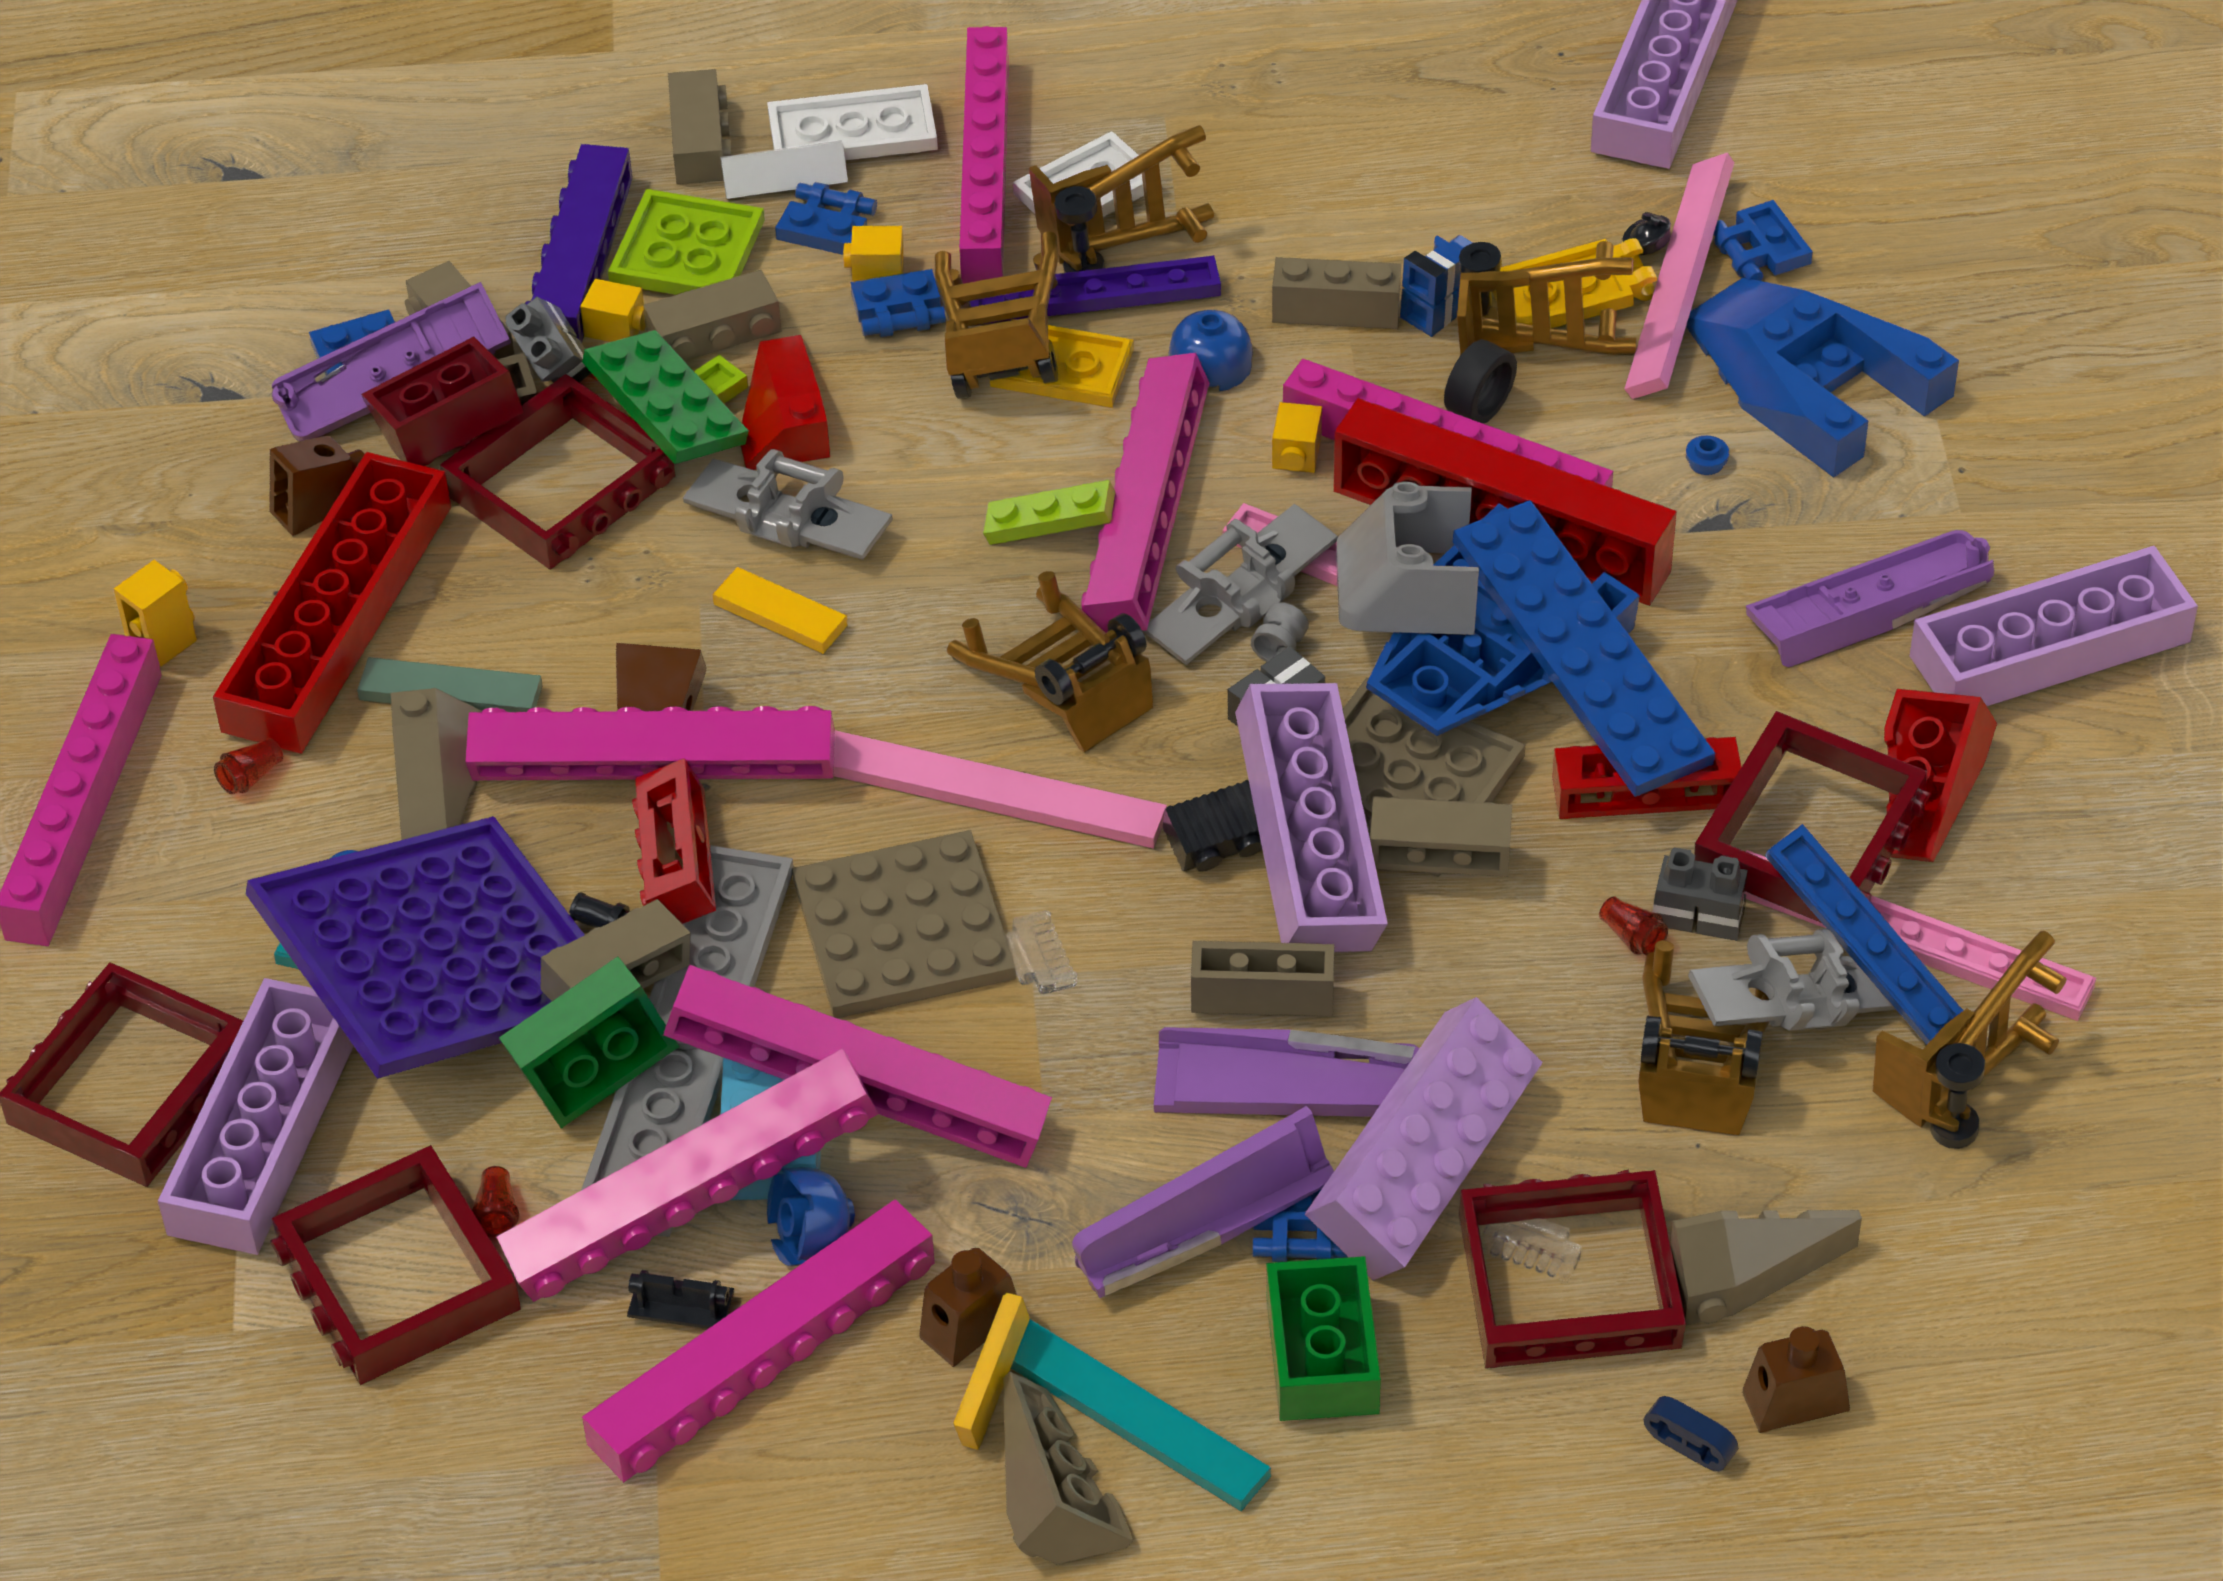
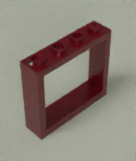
(540, 418)
(1836, 753)
(73, 1033)
(426, 1330)
(1578, 1336)

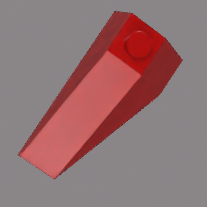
(784, 405)
(1950, 741)

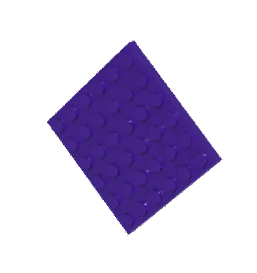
(420, 941)

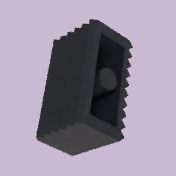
(1213, 827)

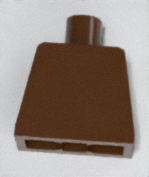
(308, 480)
(658, 676)
(963, 1304)
(1796, 1380)

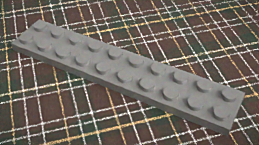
(684, 1085)

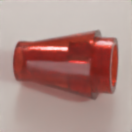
(246, 766)
(1634, 925)
(495, 1202)

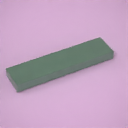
(473, 686)

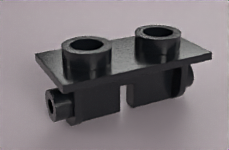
(678, 1301)

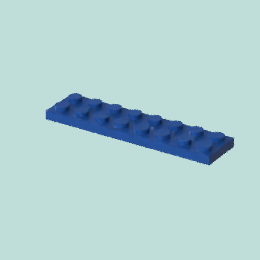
(1583, 648)

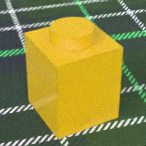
(874, 252)
(612, 311)
(1296, 437)

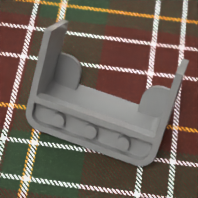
(1387, 569)

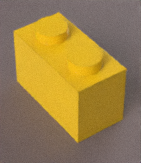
(157, 608)

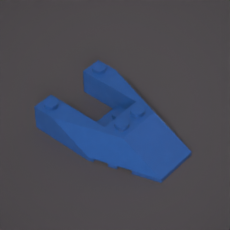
(1794, 348)
(1460, 676)

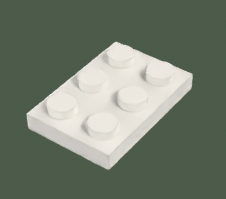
(1100, 152)

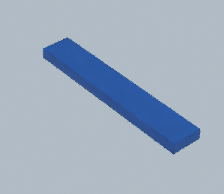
(1863, 933)

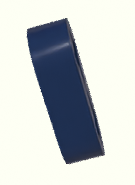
(1691, 1433)

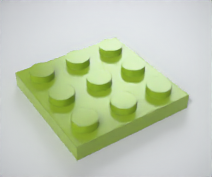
(685, 242)

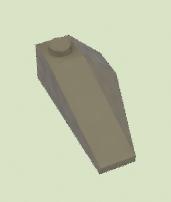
(430, 760)
(1737, 1262)
(1050, 1485)

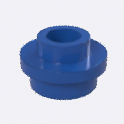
(1707, 454)

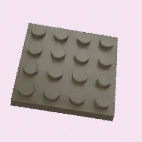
(1409, 762)
(903, 924)

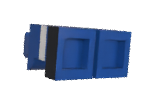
(1432, 285)

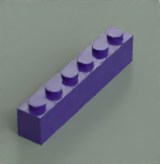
(583, 229)

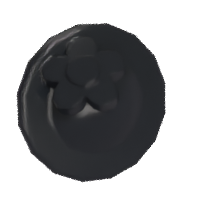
(1651, 232)

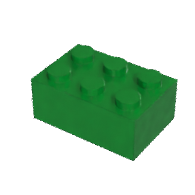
(589, 1042)
(1323, 1338)

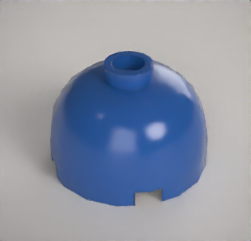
(1219, 343)
(808, 1213)

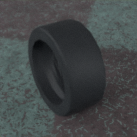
(1480, 381)

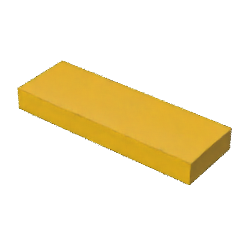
(780, 610)
(990, 1370)

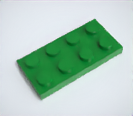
(665, 396)

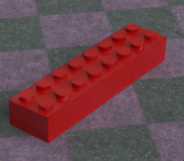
(1594, 522)
(332, 602)

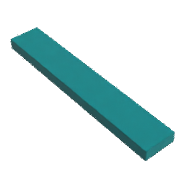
(1139, 1417)

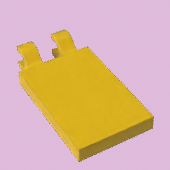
(1598, 294)

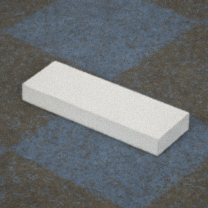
(783, 169)

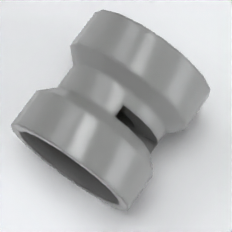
(1281, 628)

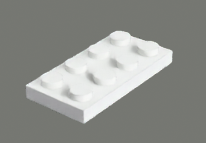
(866, 121)

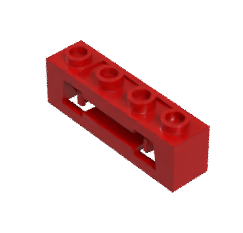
(1588, 770)
(674, 797)

